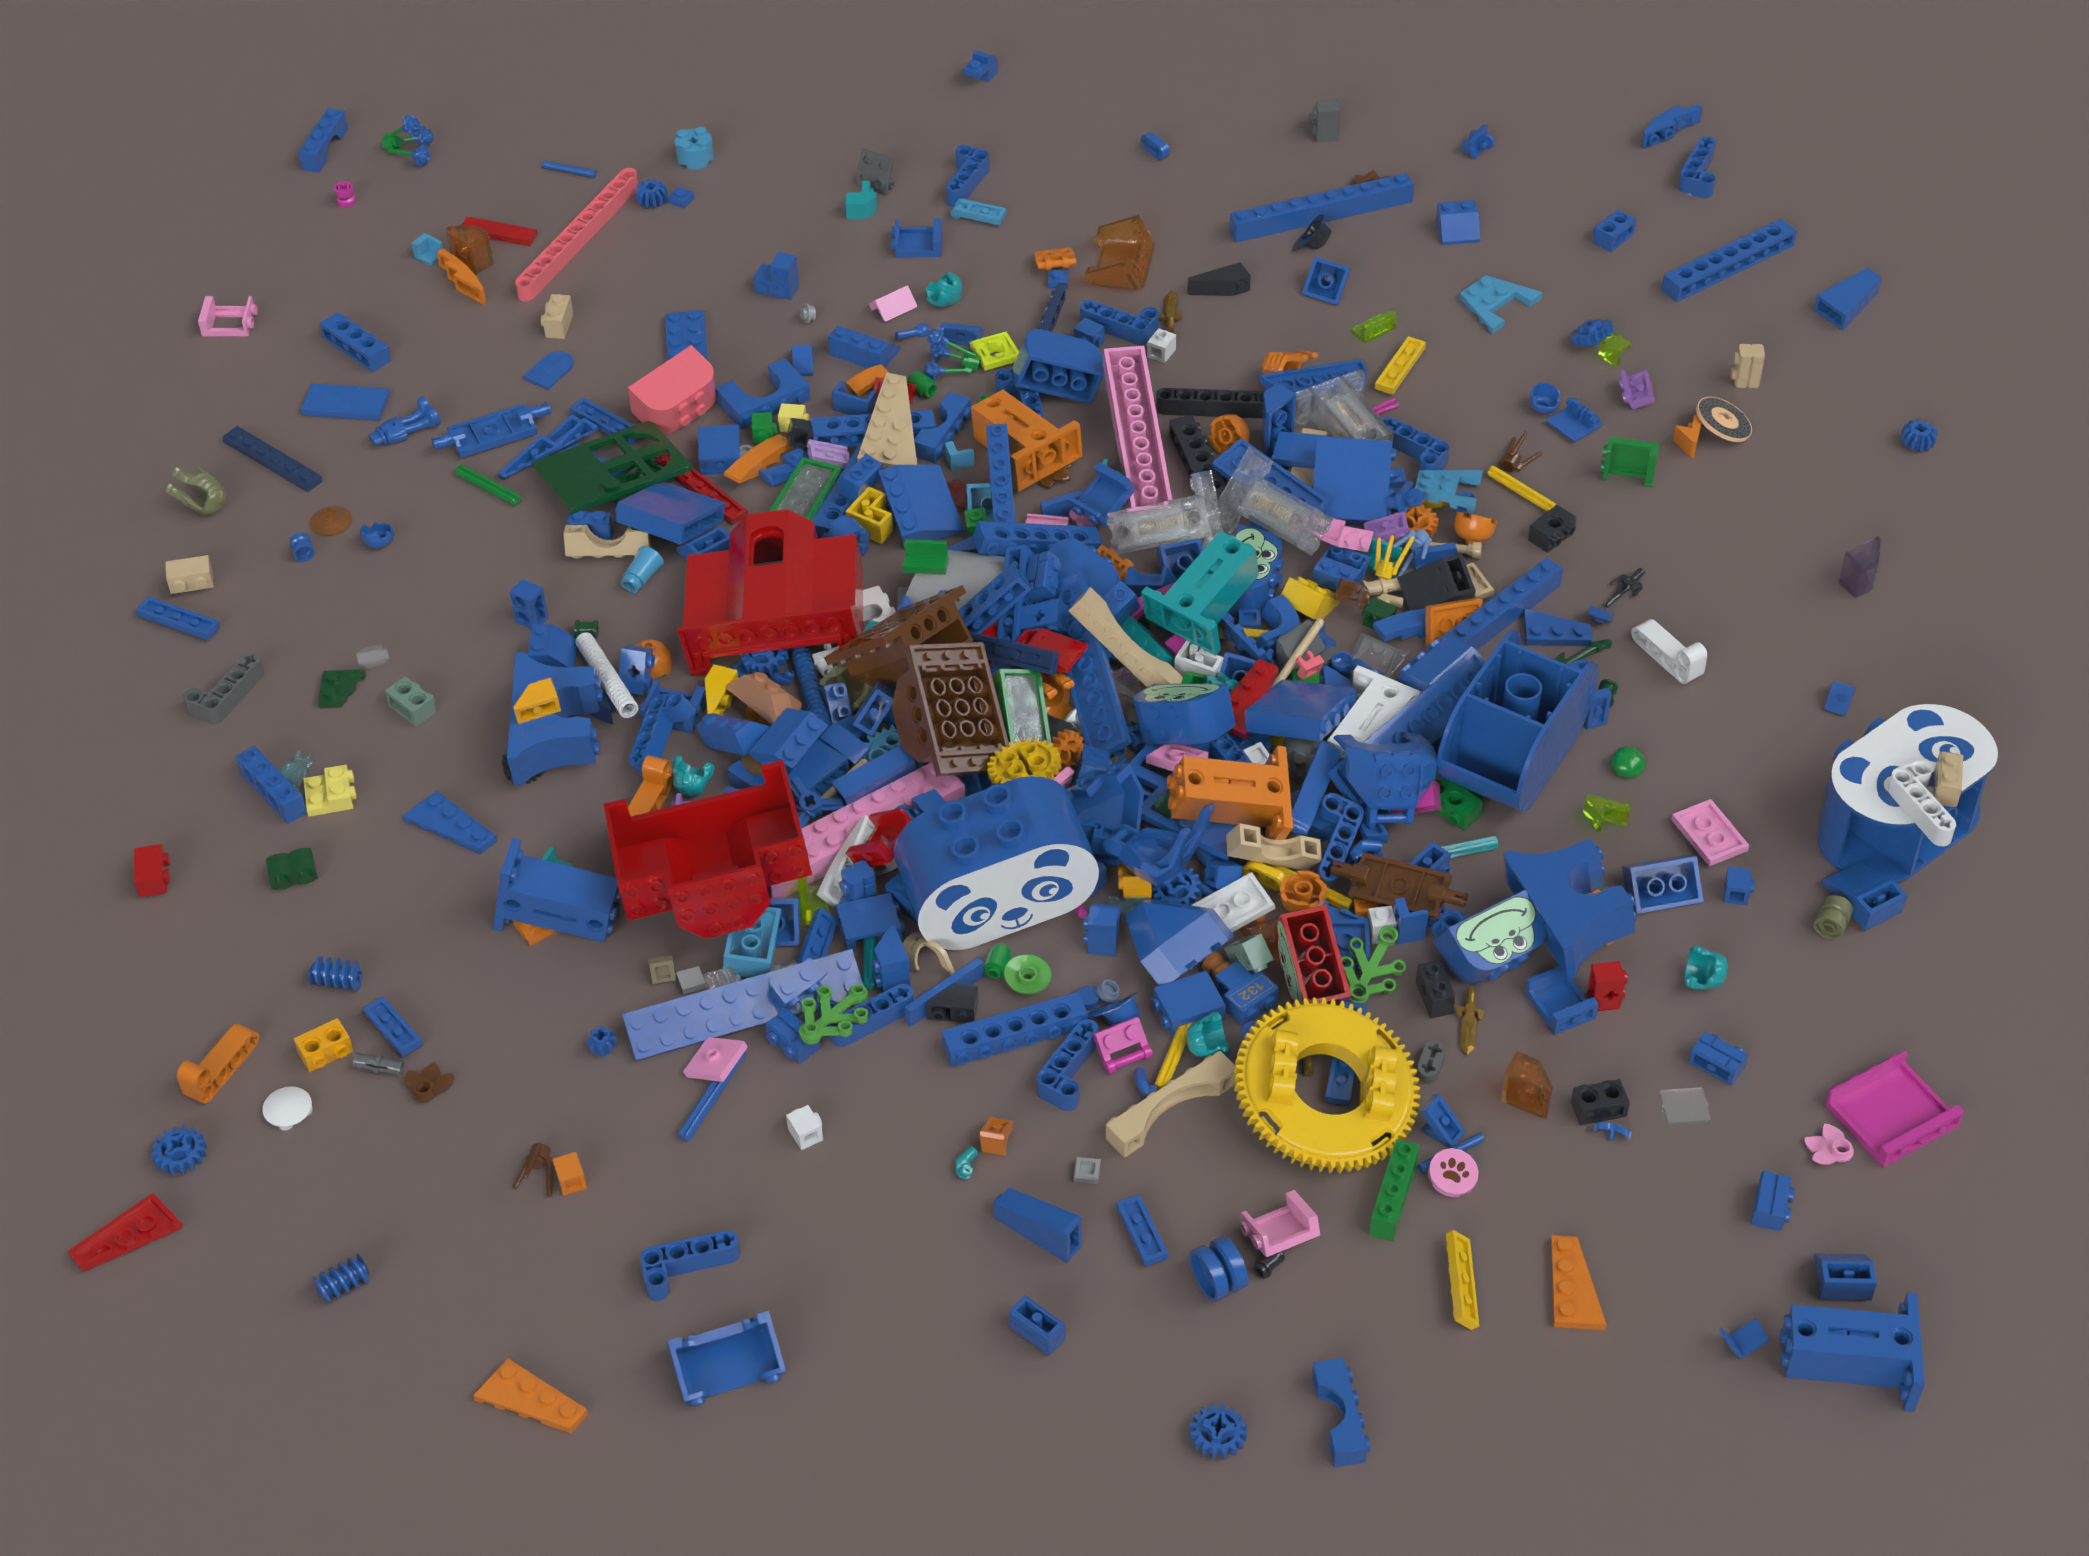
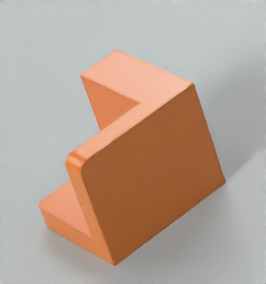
(569, 1173)

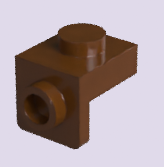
(1352, 593)

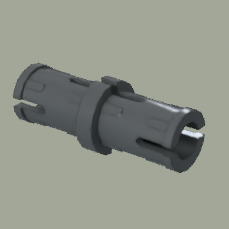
(378, 1064)

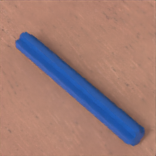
(705, 1104)

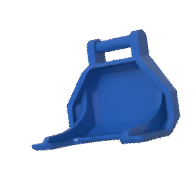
(1390, 775)
(1157, 853)

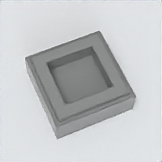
(691, 980)
(1087, 1170)

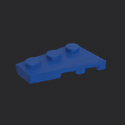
(1554, 630)

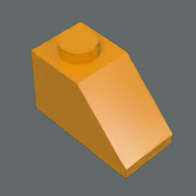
(537, 701)

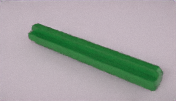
(488, 484)

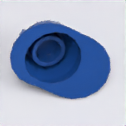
(1118, 1011)

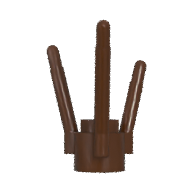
(1512, 459)
(537, 1159)

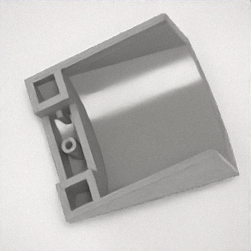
(965, 569)

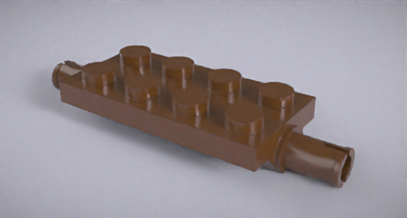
(1384, 880)

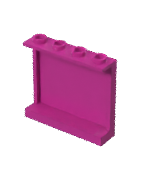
(1891, 1110)

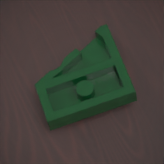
(338, 686)

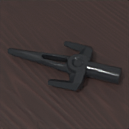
(1628, 583)

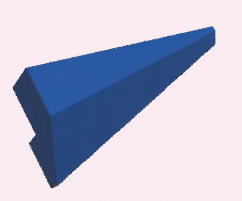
(565, 434)

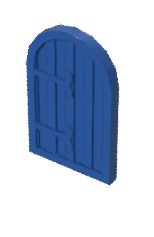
(550, 369)

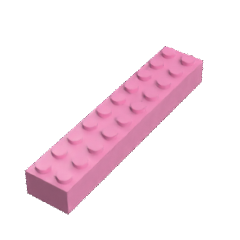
(1136, 424)
(829, 833)

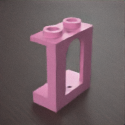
(210, 311)

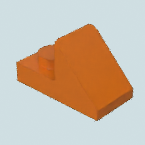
(1688, 436)
(995, 1136)

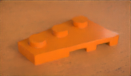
(1445, 616)

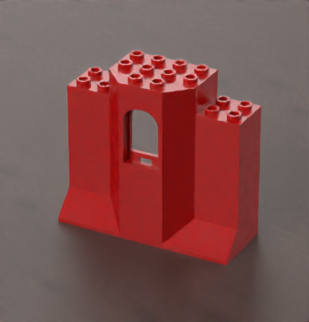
(776, 606)
(709, 855)

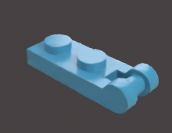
(978, 211)

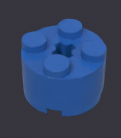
(847, 526)

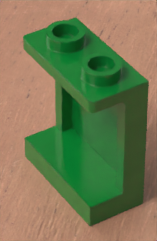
(1630, 459)

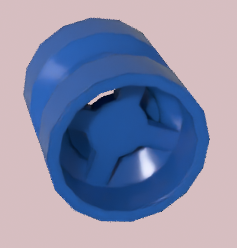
(302, 546)
(1341, 662)

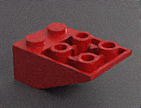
(1068, 648)

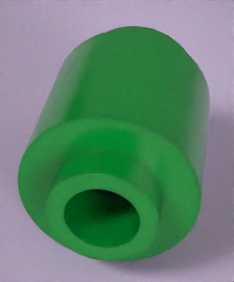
(924, 385)
(997, 960)

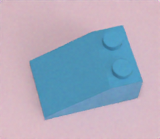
(753, 949)

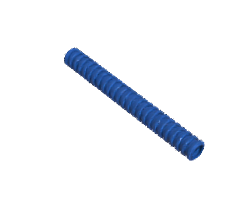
(809, 683)

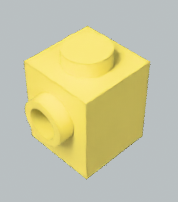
(790, 411)

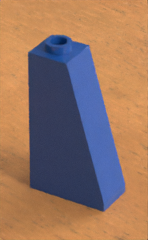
(1848, 298)
(874, 775)
(1040, 1222)

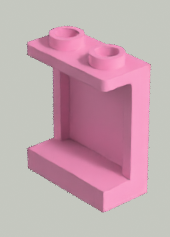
(1281, 1227)

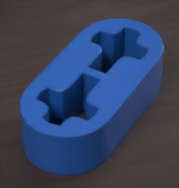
(1155, 146)

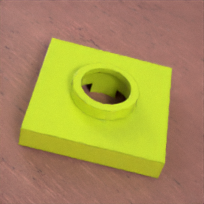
(995, 343)

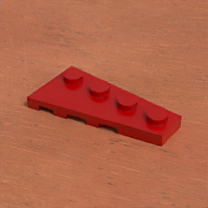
(1248, 691)
(127, 1232)

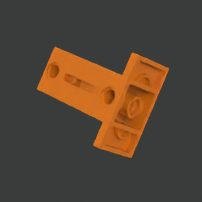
(1034, 443)
(1239, 791)

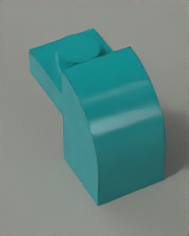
(861, 204)

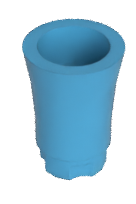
(641, 569)

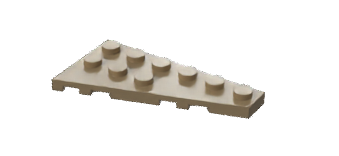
(890, 427)

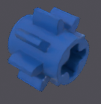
(601, 1041)

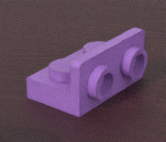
(1389, 525)

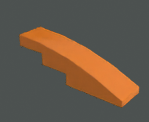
(464, 278)
(758, 458)

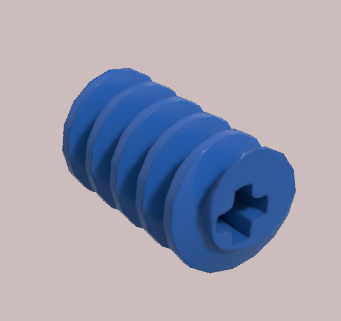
(335, 974)
(342, 1278)

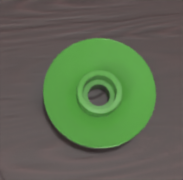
(1027, 967)

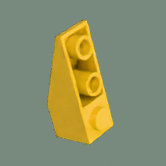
(717, 695)

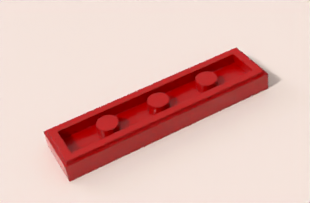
(503, 231)

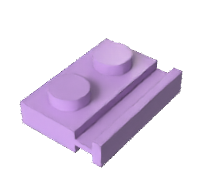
(828, 453)

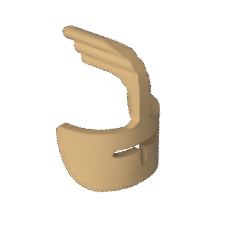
(913, 947)

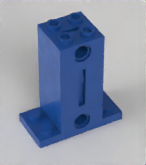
(555, 896)
(1856, 1347)

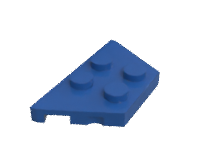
(1346, 927)

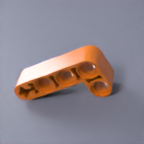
(655, 786)
(206, 1079)

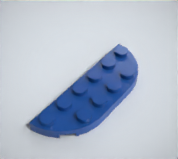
(1310, 376)

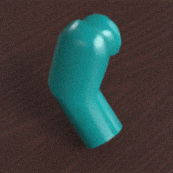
(962, 1163)

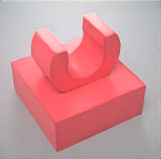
(1309, 667)

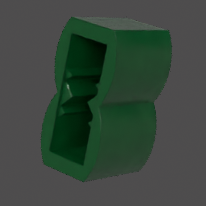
(291, 868)

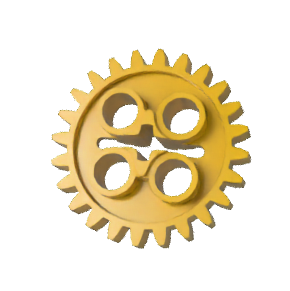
(1037, 758)

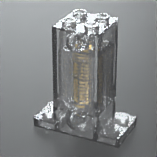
(1340, 409)
(1270, 506)
(1169, 520)

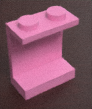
(1347, 536)

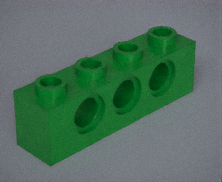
(1458, 804)
(1394, 1190)

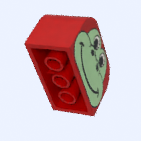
(1310, 956)

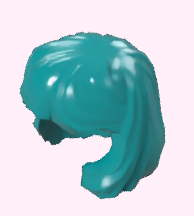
(946, 291)
(690, 780)
(1705, 969)
(1207, 1036)

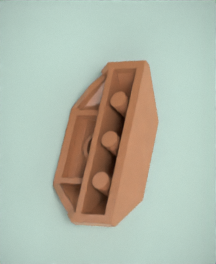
(763, 695)

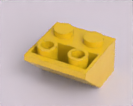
(1309, 597)

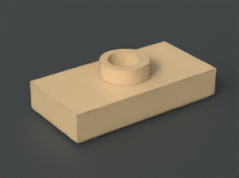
(1481, 585)

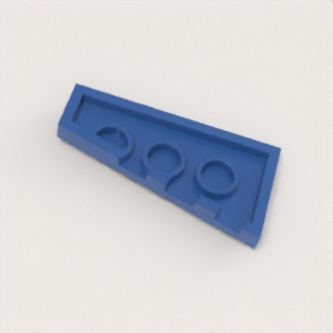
(1243, 645)
(450, 822)

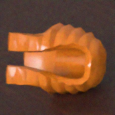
(1285, 361)
(1057, 694)

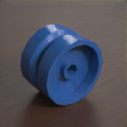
(1218, 1268)

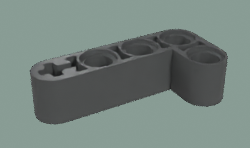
(227, 693)

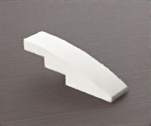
(830, 889)

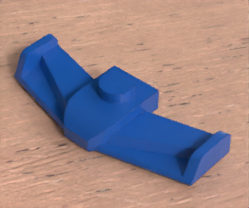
(782, 473)

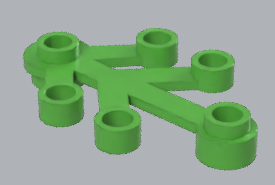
(1369, 969)
(813, 1031)

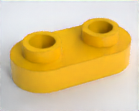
(1266, 875)

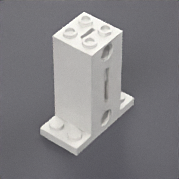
(1377, 702)

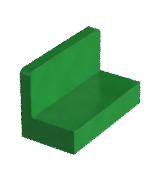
(925, 556)

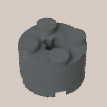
(1299, 757)

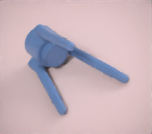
(1421, 540)

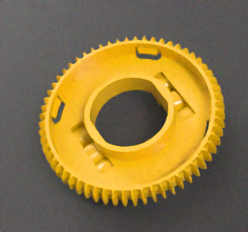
(1268, 1079)

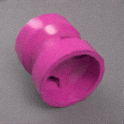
(344, 192)

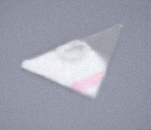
(1126, 683)

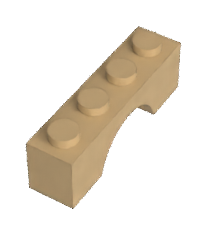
(582, 542)
(1294, 853)

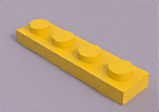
(1400, 365)
(1462, 1280)

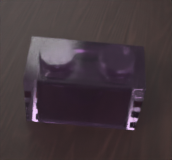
(1860, 568)

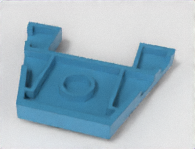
(1491, 294)
(1443, 484)

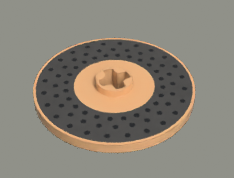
(1724, 419)

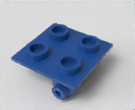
(1575, 420)

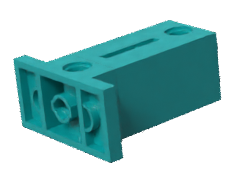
(1204, 592)

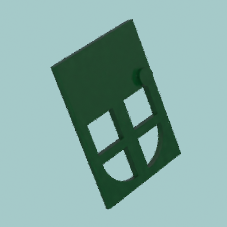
(586, 482)

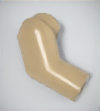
(1394, 600)

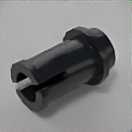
(1264, 1267)

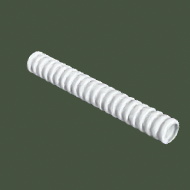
(609, 678)

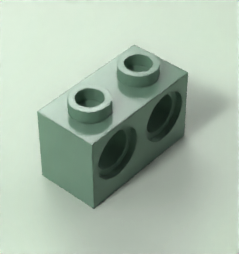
(411, 701)
(1250, 953)

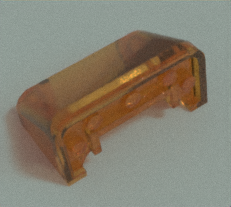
(1124, 255)

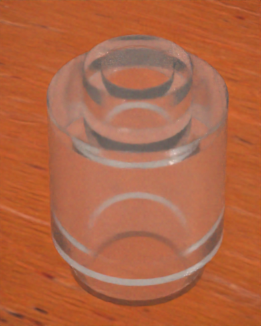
(372, 656)

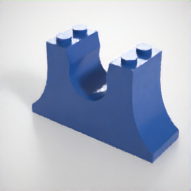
(554, 738)
(1572, 918)

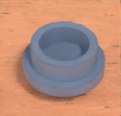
(1108, 990)

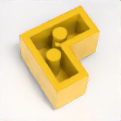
(872, 514)

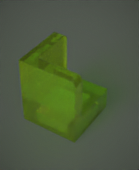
(1613, 347)

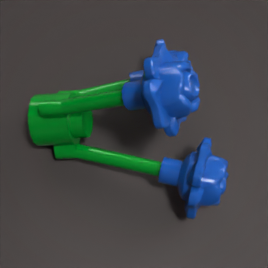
(392, 142)
(938, 350)

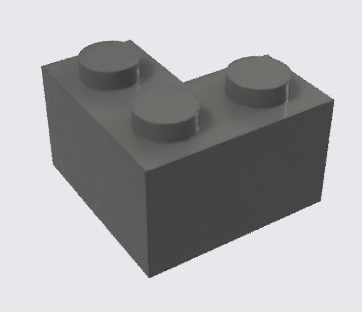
(1325, 120)

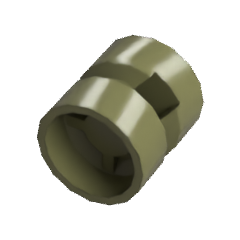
(1833, 917)

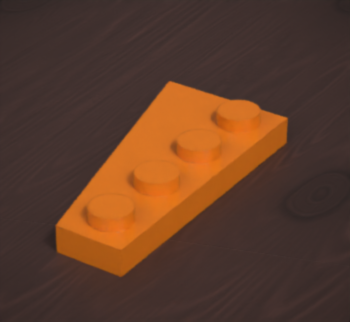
(1572, 1287)
(529, 1396)

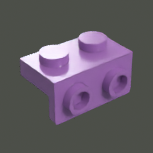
(1637, 389)

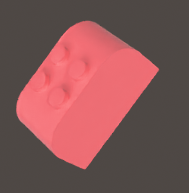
(674, 392)

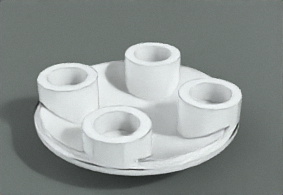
(287, 1107)

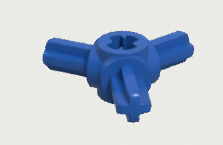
(806, 797)

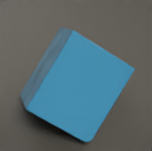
(426, 249)
(958, 459)

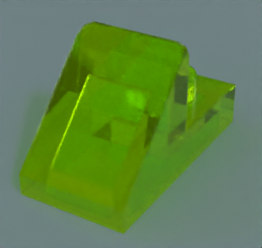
(1602, 809)

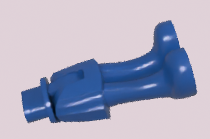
(397, 428)

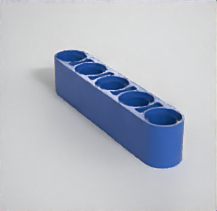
(1313, 787)

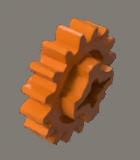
(1421, 519)
(1069, 747)

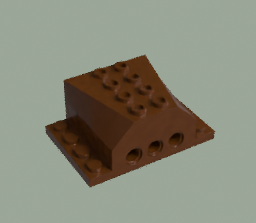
(880, 650)
(949, 708)

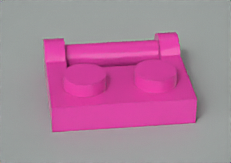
(1119, 1037)

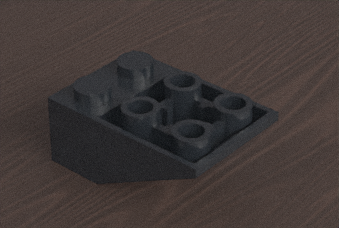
(1437, 583)

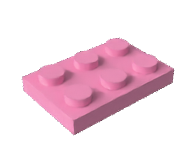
(1710, 832)

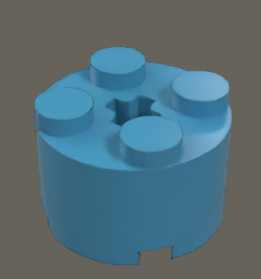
(694, 148)

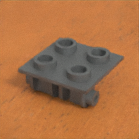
(876, 169)

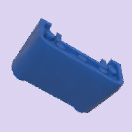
(726, 1358)

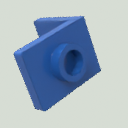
(1839, 698)
(1746, 1339)

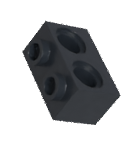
(1600, 1102)

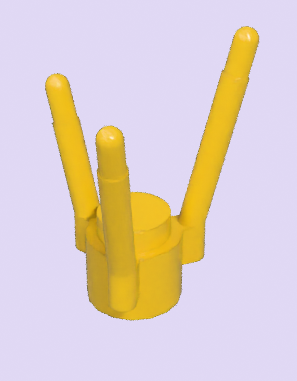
(1385, 568)

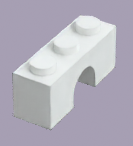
(876, 604)

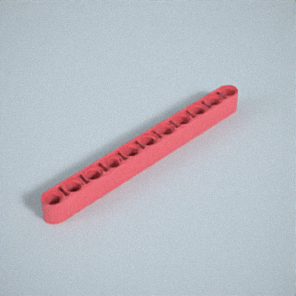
(576, 235)

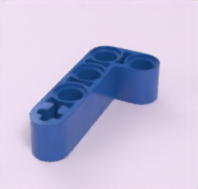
(973, 167)
(1693, 175)
(1120, 323)
(1005, 381)
(1422, 446)
(657, 725)
(1223, 749)
(1342, 824)
(881, 1012)
(1054, 1078)
(718, 1250)

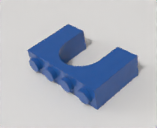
(790, 390)

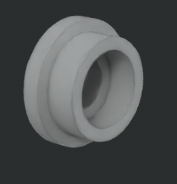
(808, 313)

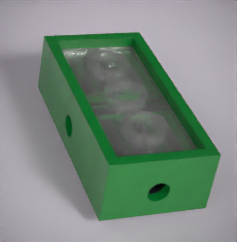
(807, 487)
(1022, 704)

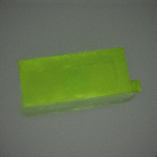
(1375, 327)
(809, 900)

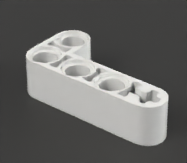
(1678, 660)
(1909, 790)

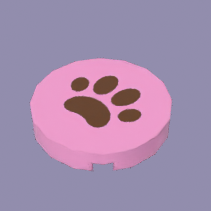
(1453, 1172)

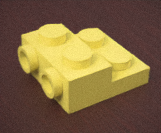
(330, 791)

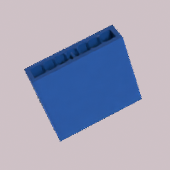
(1354, 477)
(670, 512)
(1300, 710)
(815, 770)

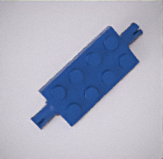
(492, 429)

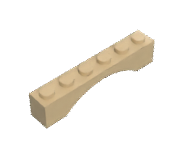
(1097, 618)
(1208, 1078)

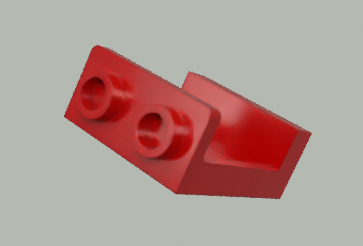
(881, 843)

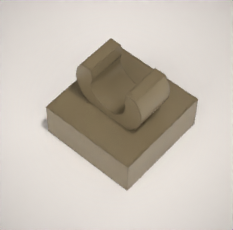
(662, 969)

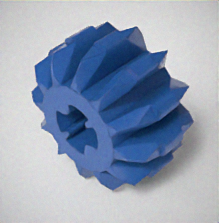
(651, 193)
(1919, 435)

